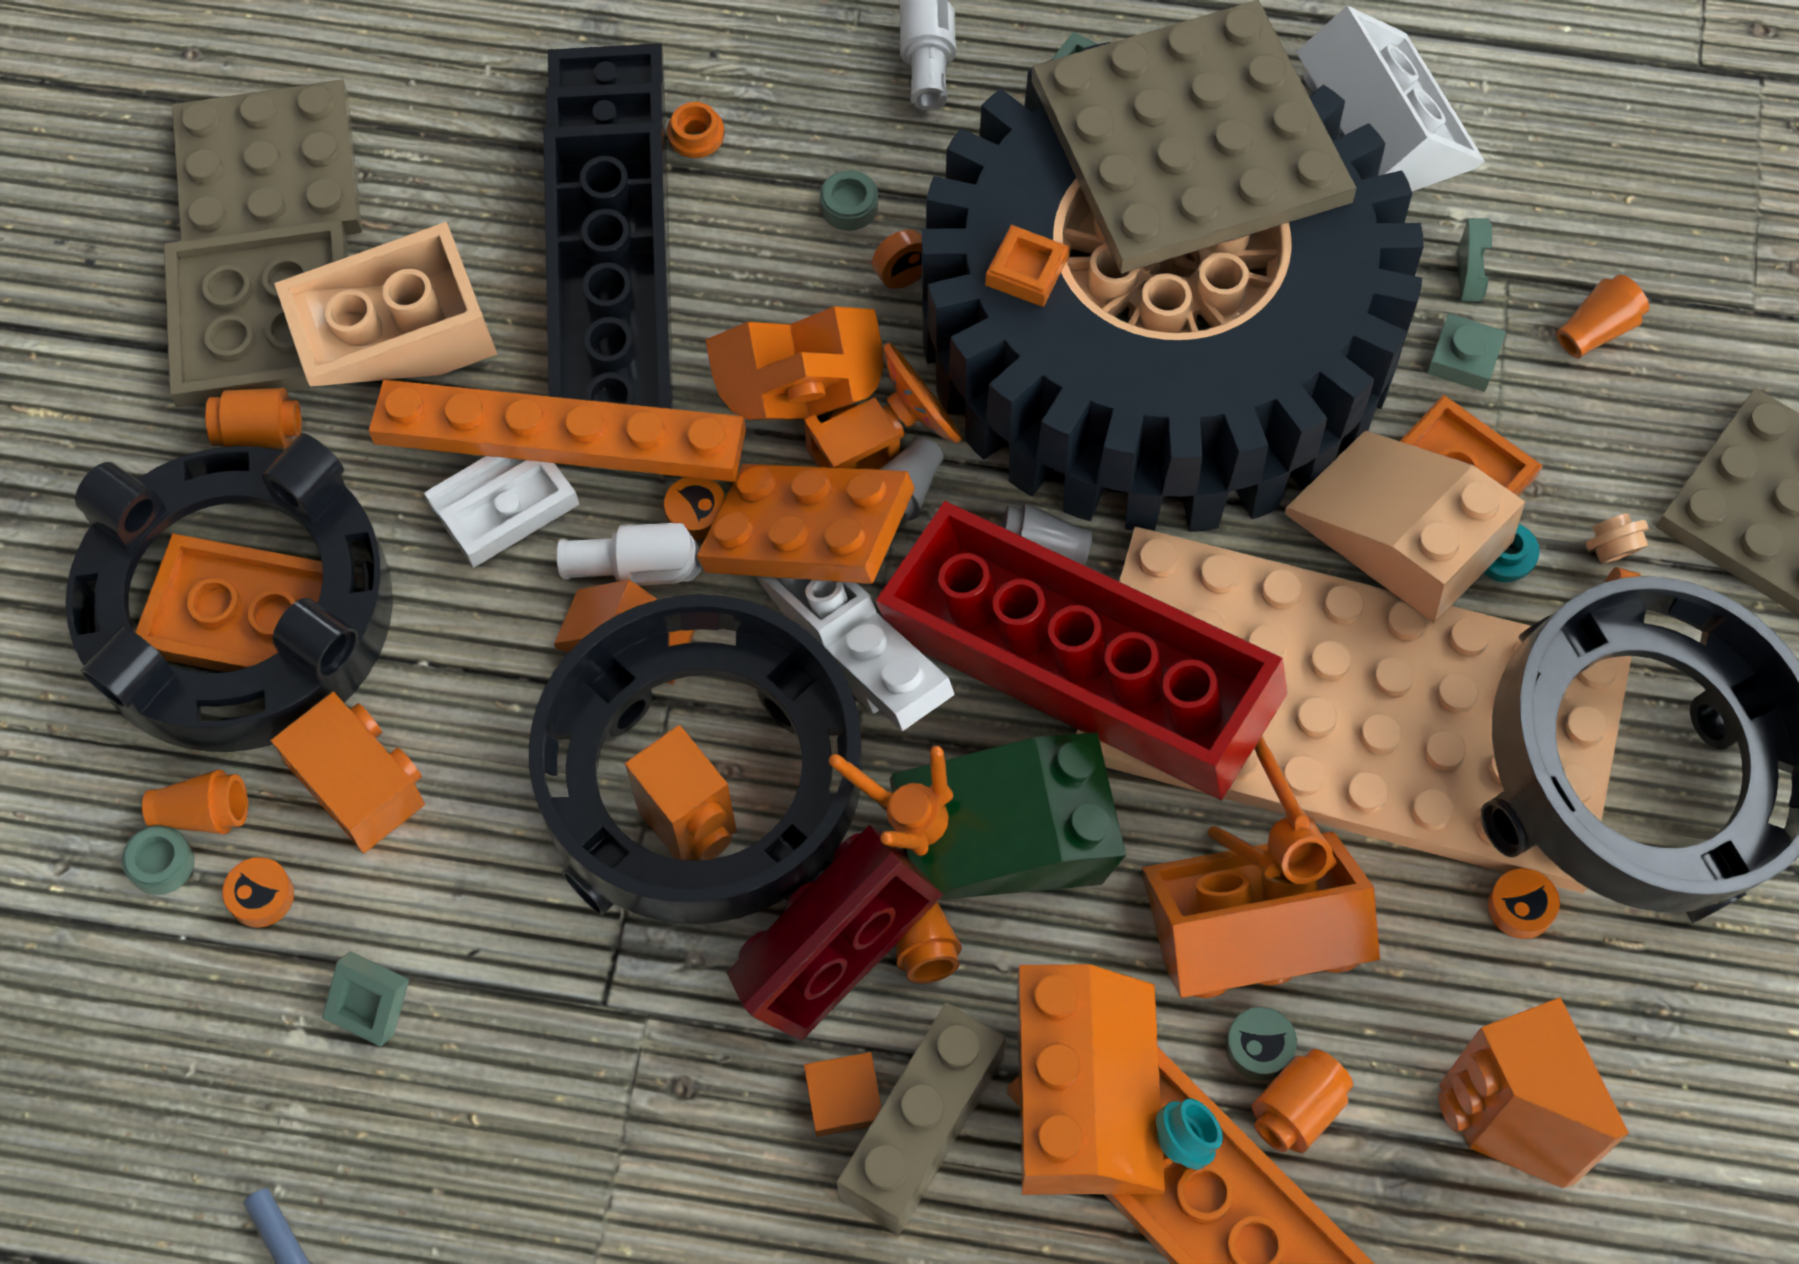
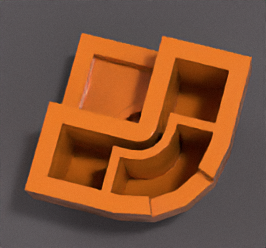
(798, 366)

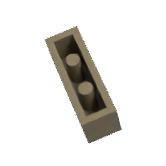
(921, 1118)

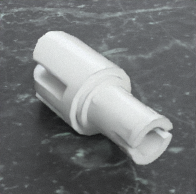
(927, 47)
(635, 552)

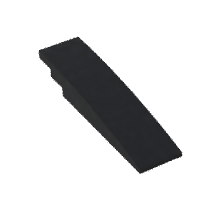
(608, 226)

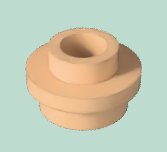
(1618, 538)

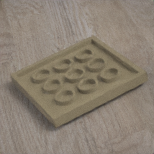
(1191, 136)

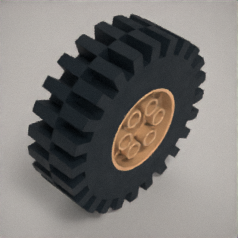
(1152, 403)

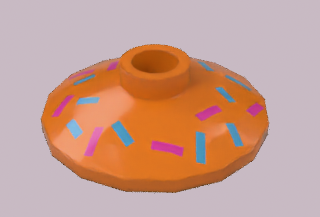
(914, 399)

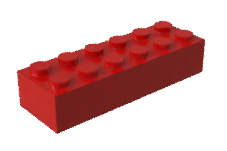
(1085, 648)

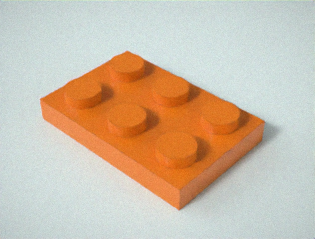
(807, 523)
(222, 601)

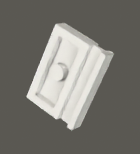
(499, 503)

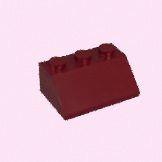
(831, 934)

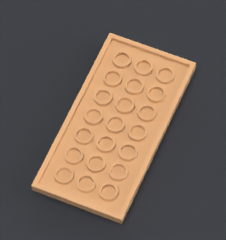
(1381, 703)

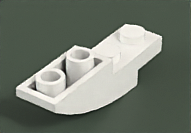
(874, 657)

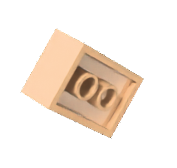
(387, 313)
(1410, 519)

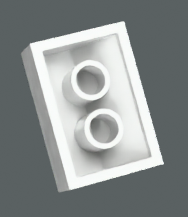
(1393, 92)

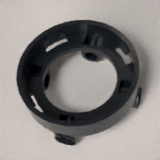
(318, 644)
(608, 688)
(1746, 700)

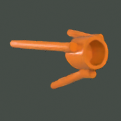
(912, 809)
(1293, 842)

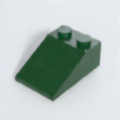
(1023, 819)

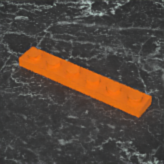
(558, 430)

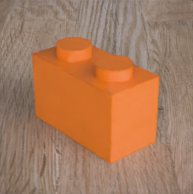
(349, 771)
(682, 797)

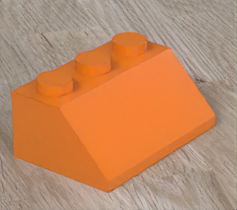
(1237, 928)
(1087, 1082)
(1533, 1097)

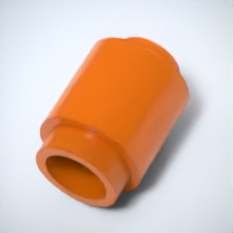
(253, 418)
(1302, 1101)

